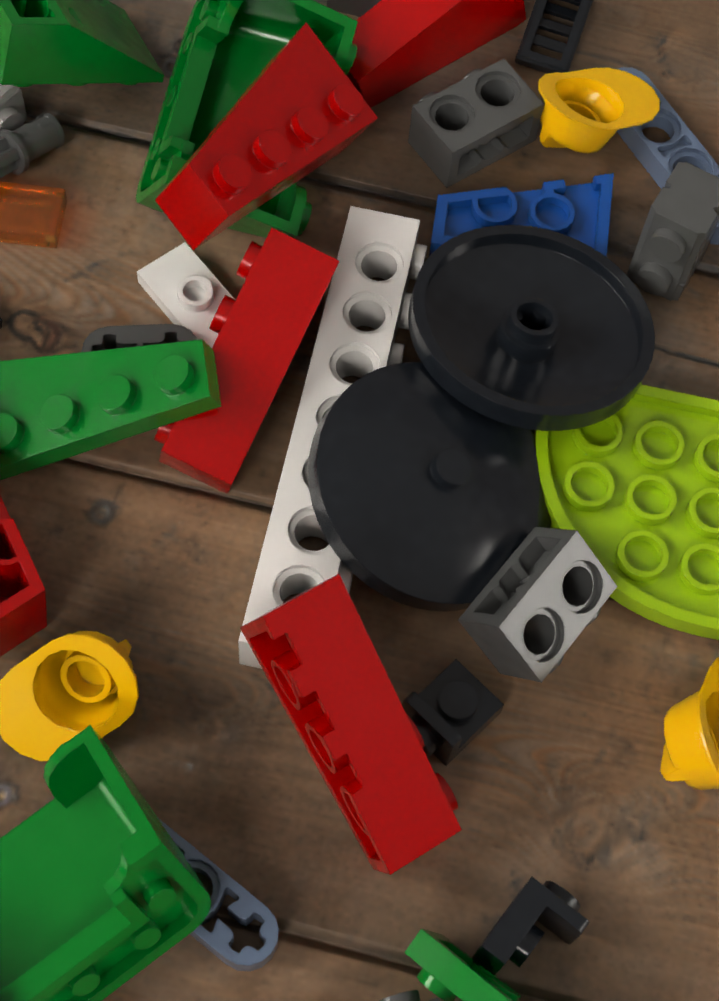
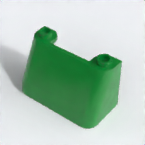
(216, 63)
(90, 883)

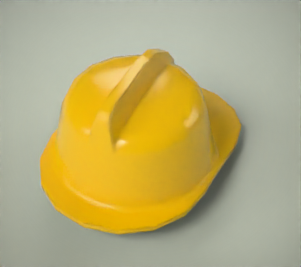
(591, 106)
(64, 690)
(693, 736)

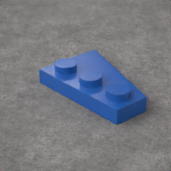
(571, 210)

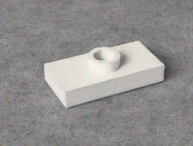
(184, 290)

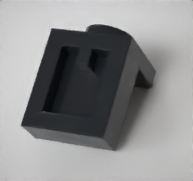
(451, 711)
(517, 935)

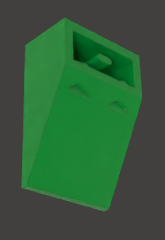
(71, 44)

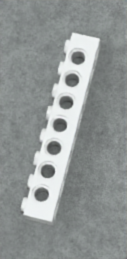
(370, 247)

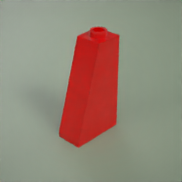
(415, 38)

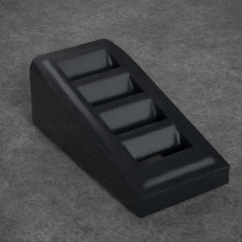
(536, 21)

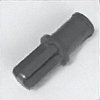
(29, 143)

